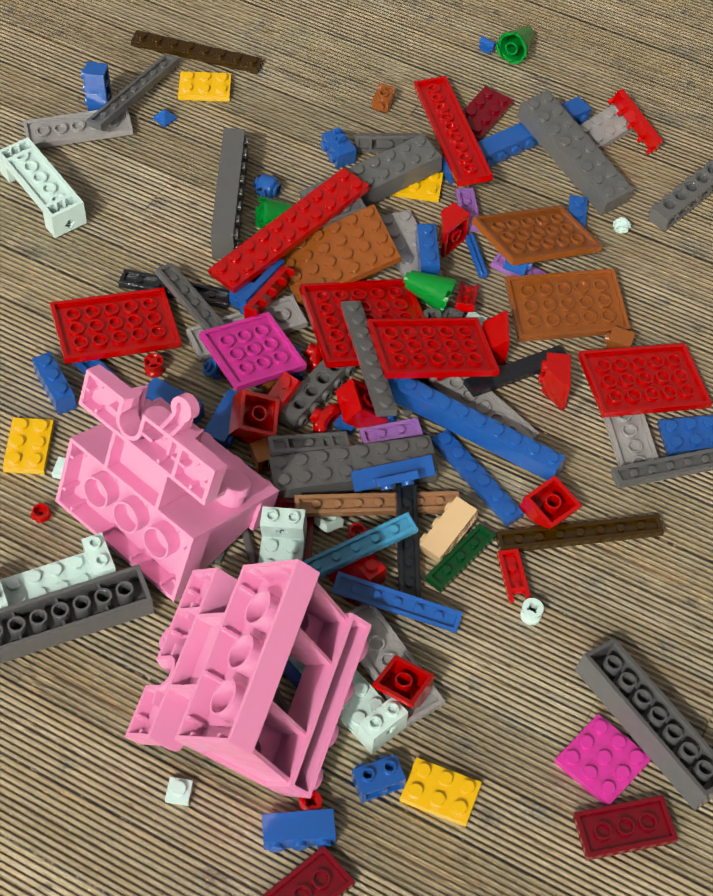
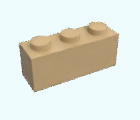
(448, 529)

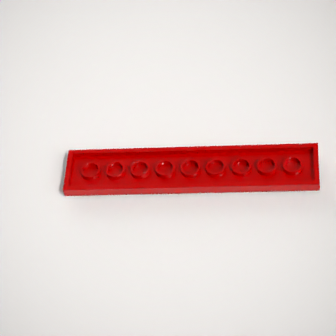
(452, 131)
(288, 230)

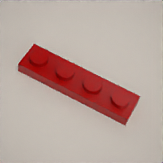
(283, 389)

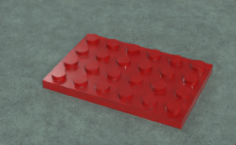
(114, 325)
(432, 348)
(644, 380)

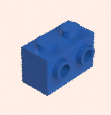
(378, 778)

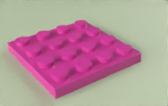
(252, 351)

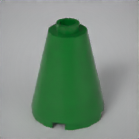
(515, 44)
(269, 210)
(430, 288)

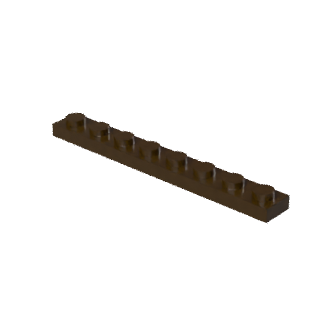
(196, 51)
(580, 533)

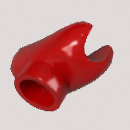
(314, 355)
(323, 418)

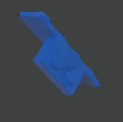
(389, 474)

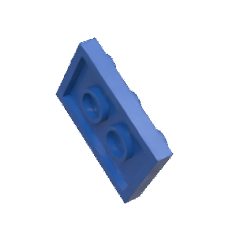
(686, 434)

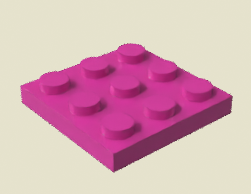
(602, 760)

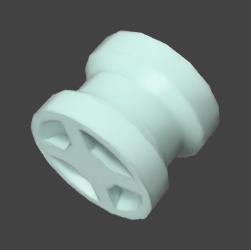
(527, 615)

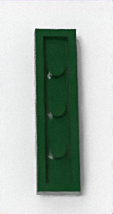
(460, 557)

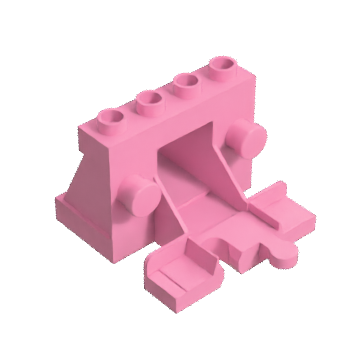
(157, 482)
(227, 664)

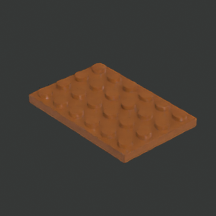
(536, 234)
(342, 252)
(566, 304)

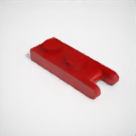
(466, 297)
(513, 574)

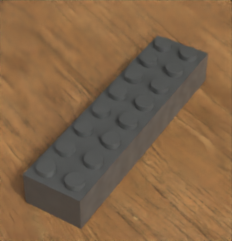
(574, 152)
(394, 169)
(229, 192)
(330, 469)
(73, 612)
(650, 720)

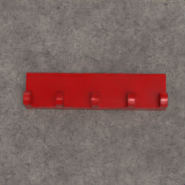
(636, 121)
(268, 292)

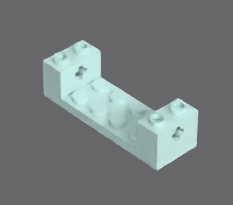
(53, 195)
(279, 544)
(60, 574)
(368, 714)

